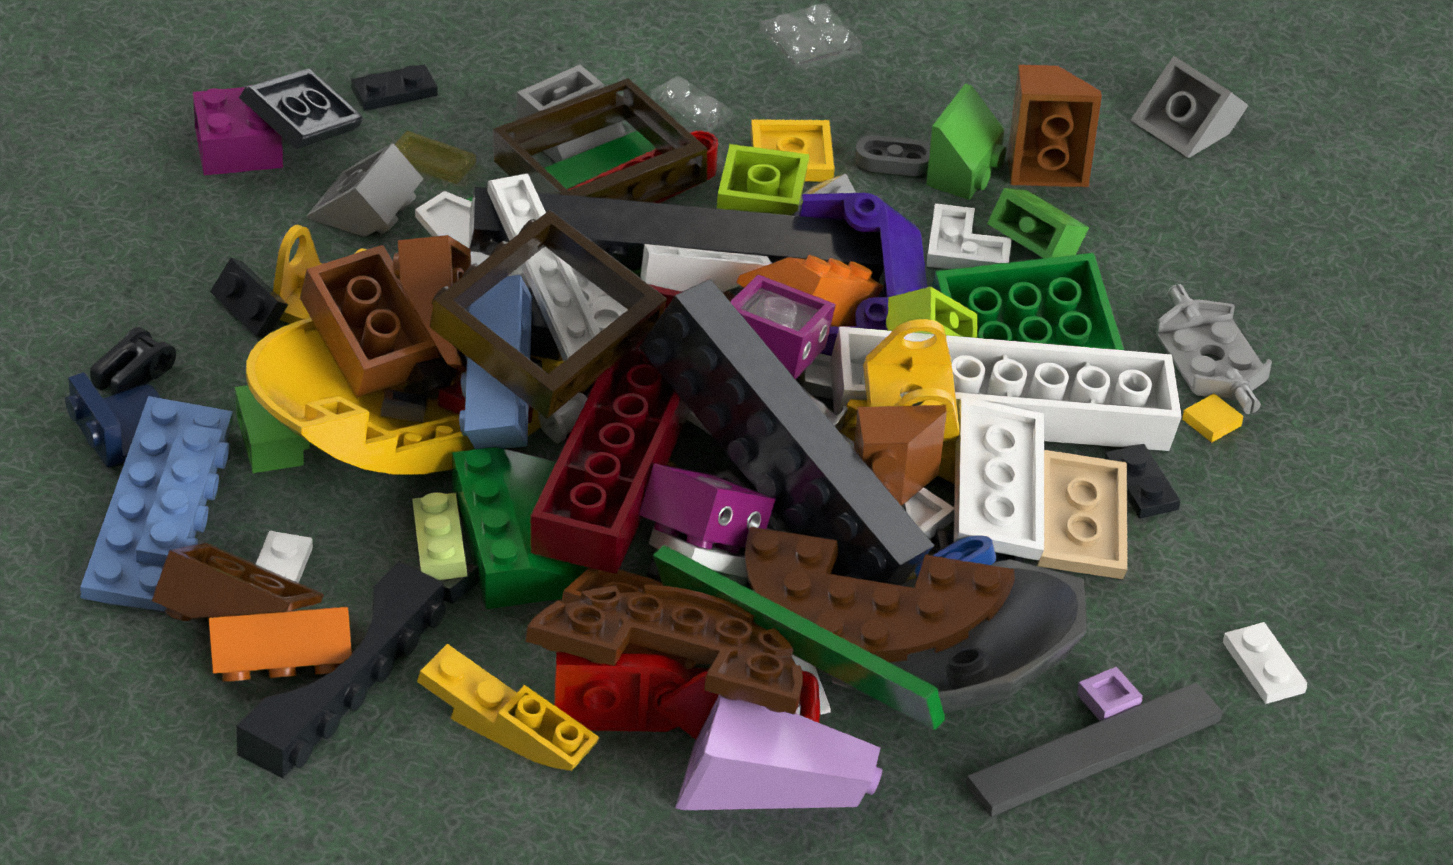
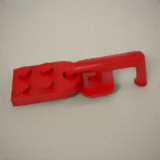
(646, 694)

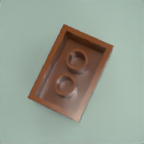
(366, 320)

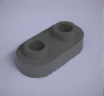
(892, 155)

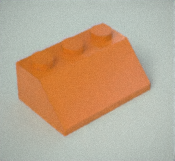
(828, 280)
(279, 642)

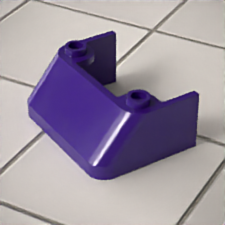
(901, 250)

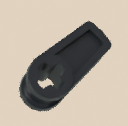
(132, 362)

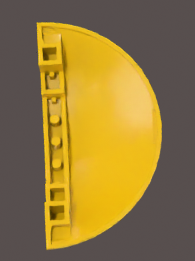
(307, 393)

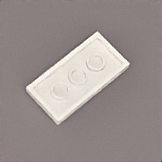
(1000, 477)

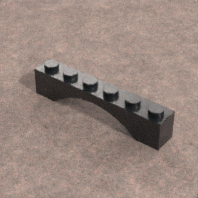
(288, 725)

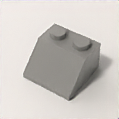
(1188, 109)
(369, 194)

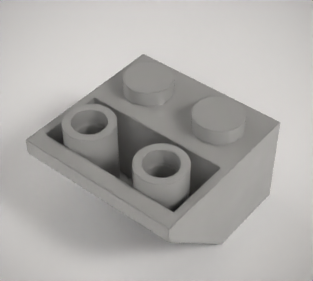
(560, 89)

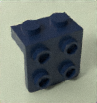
(107, 421)

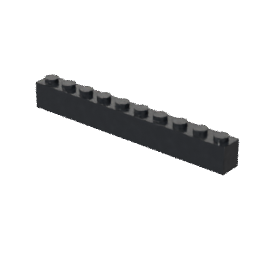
(625, 227)

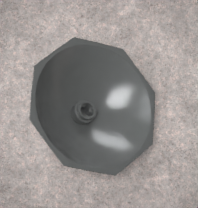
(1022, 641)

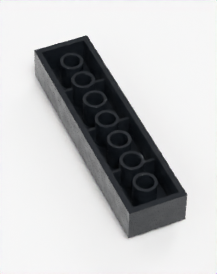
(781, 437)

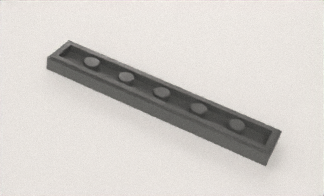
(1093, 749)

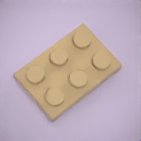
(1085, 515)

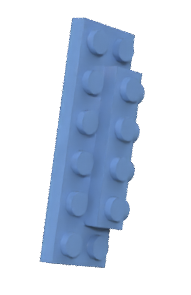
(157, 500)

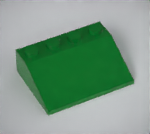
(1036, 301)
(495, 503)

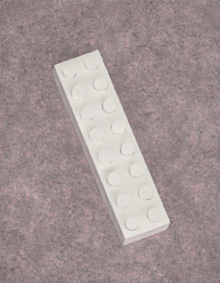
(1081, 391)

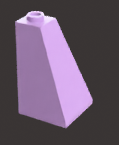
(774, 761)

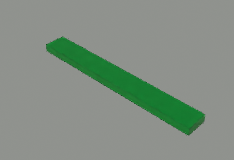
(810, 641)

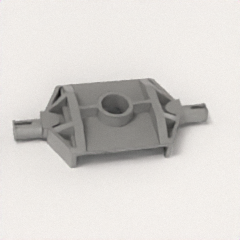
(1208, 328)

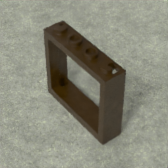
(676, 169)
(509, 366)

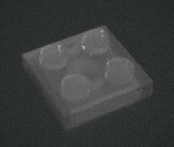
(810, 37)

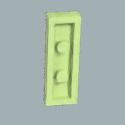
(439, 536)

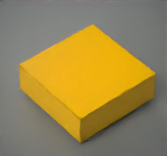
(1212, 417)

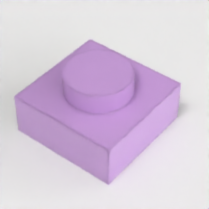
(1108, 694)

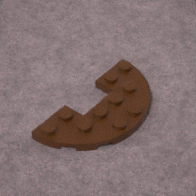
(874, 615)
(744, 657)

